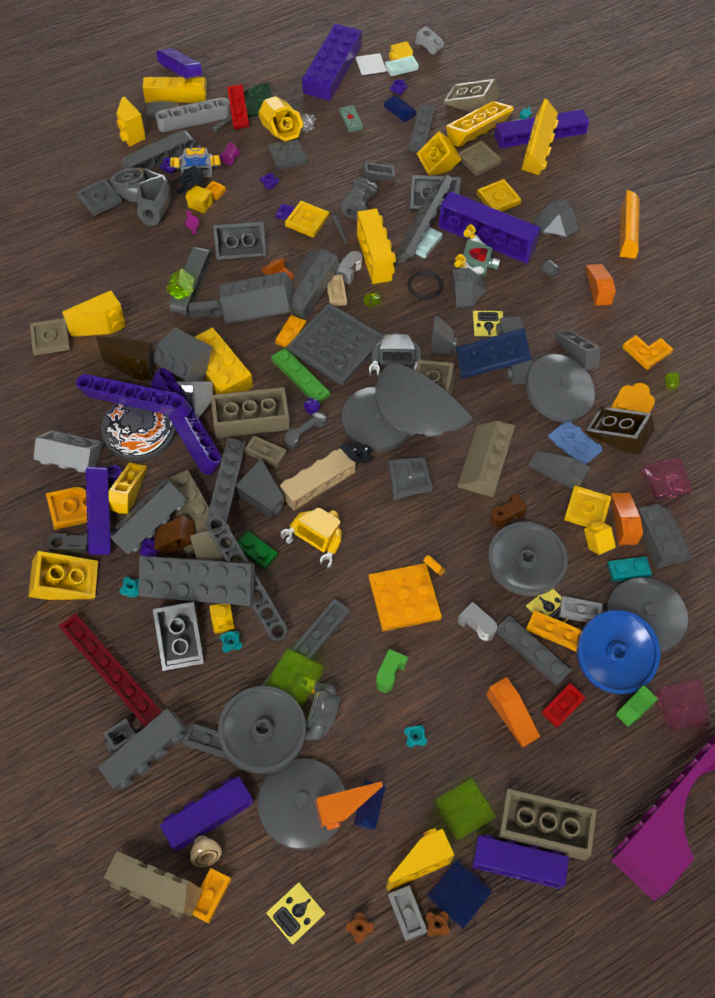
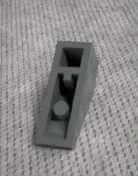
(579, 349)
(560, 468)

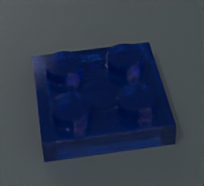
(459, 894)

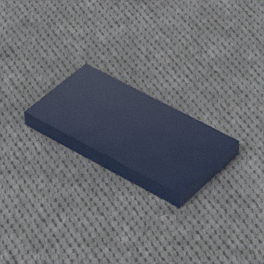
(493, 353)

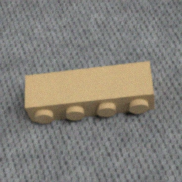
(317, 479)

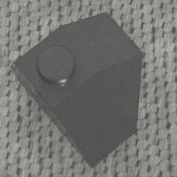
(557, 219)
(466, 287)
(442, 337)

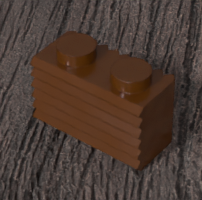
(174, 535)

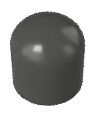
(550, 268)

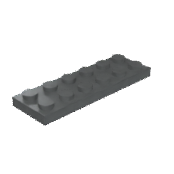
(421, 221)
(196, 580)

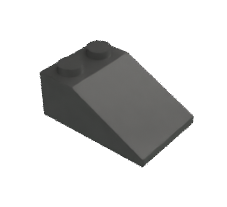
(179, 635)

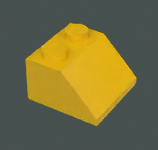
(129, 123)
(438, 155)

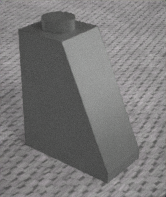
(261, 491)

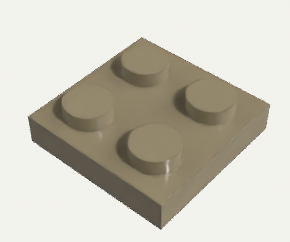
(479, 158)
(49, 336)

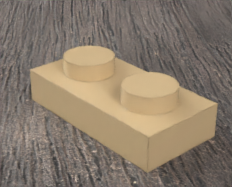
(336, 291)

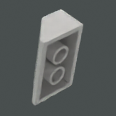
(67, 450)

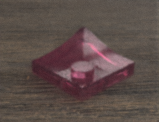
(667, 478)
(684, 705)

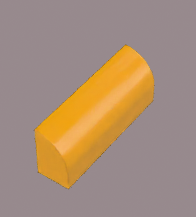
(629, 226)

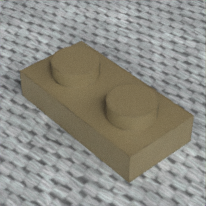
(265, 451)

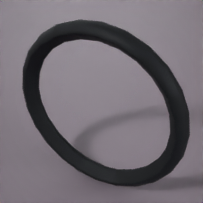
(428, 273)

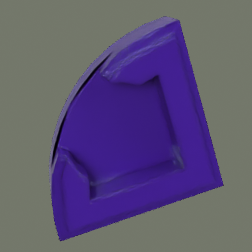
(284, 211)

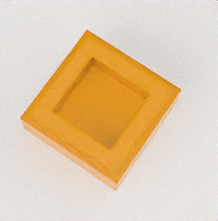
(216, 189)
(434, 565)

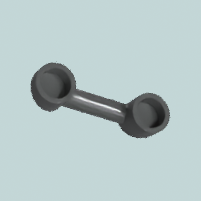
(292, 437)

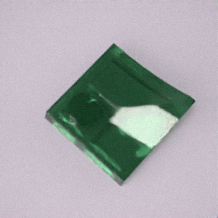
(254, 98)

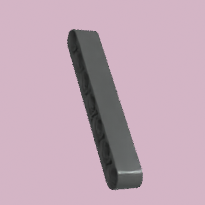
(235, 551)

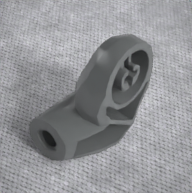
(145, 188)

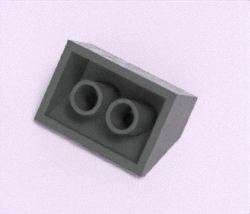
(421, 186)
(239, 240)
(183, 355)
(663, 537)

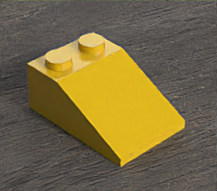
(95, 316)
(62, 577)
(427, 856)

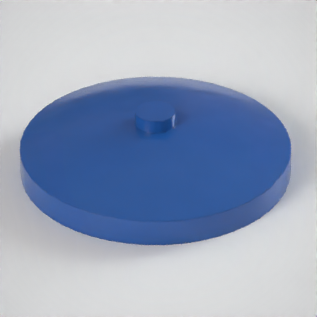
(618, 652)

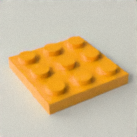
(404, 597)

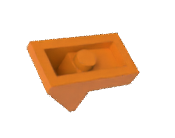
(276, 266)

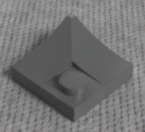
(409, 477)

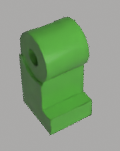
(388, 670)
(636, 706)

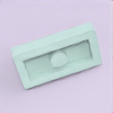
(401, 66)
(429, 241)

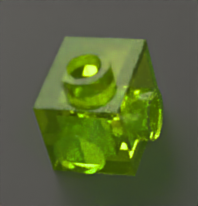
(180, 284)

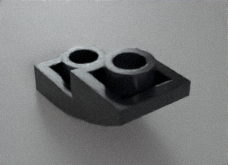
(357, 453)

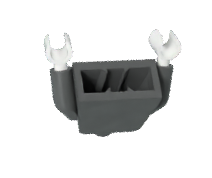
(395, 349)

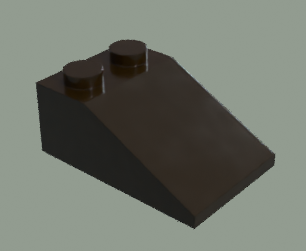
(128, 356)
(622, 429)

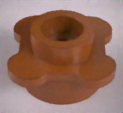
(351, 927)
(432, 928)

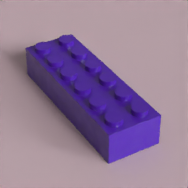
(332, 62)
(493, 227)

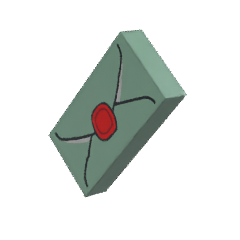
(351, 118)

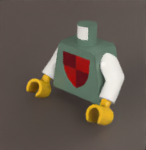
(476, 254)

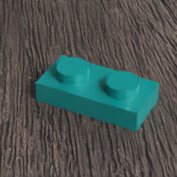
(629, 568)

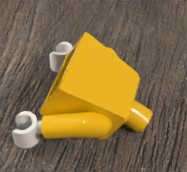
(318, 529)

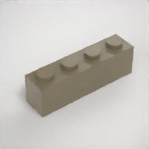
(153, 884)

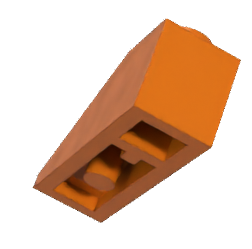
(601, 284)
(626, 519)
(513, 711)
(339, 806)

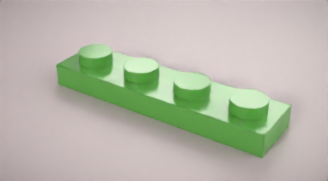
(300, 375)

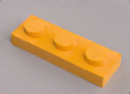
(554, 630)

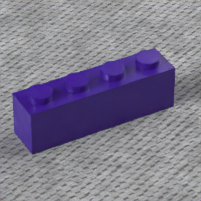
(206, 814)
(520, 862)

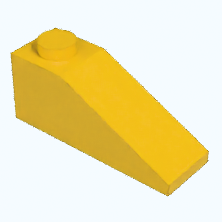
(126, 488)

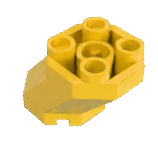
(280, 119)

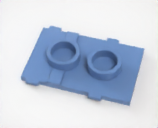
(575, 442)

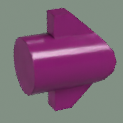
(229, 154)
(191, 222)

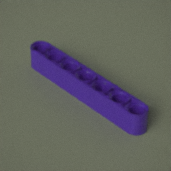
(134, 395)
(190, 427)

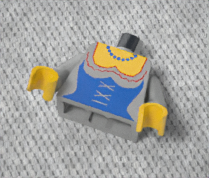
(199, 157)

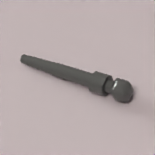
(219, 125)
(337, 223)

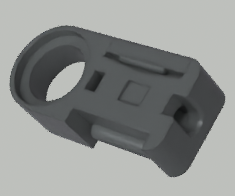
(204, 309)
(70, 543)

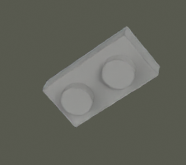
(579, 609)
(407, 913)

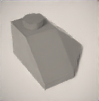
(197, 394)

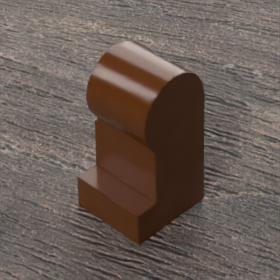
(509, 512)

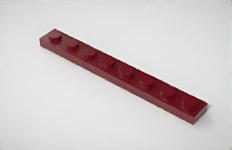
(110, 670)

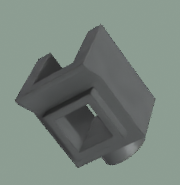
(117, 731)

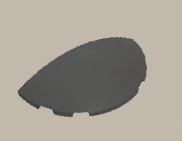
(417, 403)

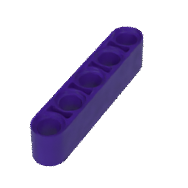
(179, 63)
(97, 510)

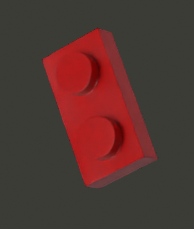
(563, 705)

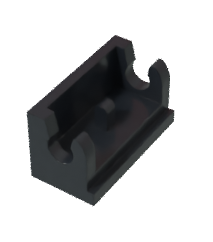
(188, 178)

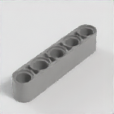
(193, 114)

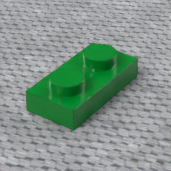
(257, 550)

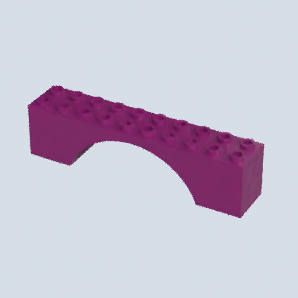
(658, 843)

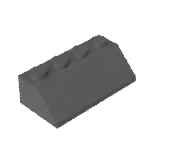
(312, 281)
(256, 297)
(147, 515)

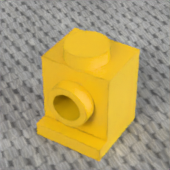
(221, 618)

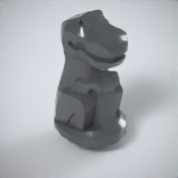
(358, 197)

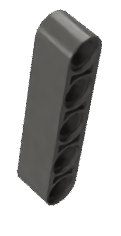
(153, 154)
(196, 267)

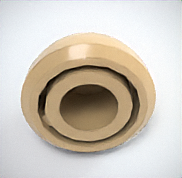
(205, 852)

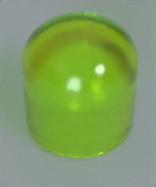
(374, 297)
(672, 380)

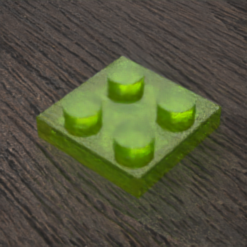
(295, 675)
(464, 809)

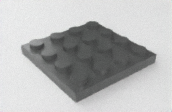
(335, 344)

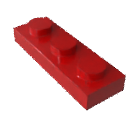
(238, 106)

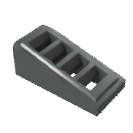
(377, 172)

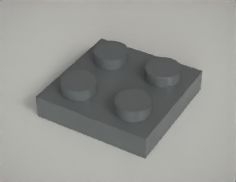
(287, 154)
(99, 197)

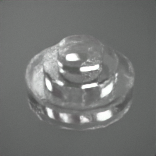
(308, 121)

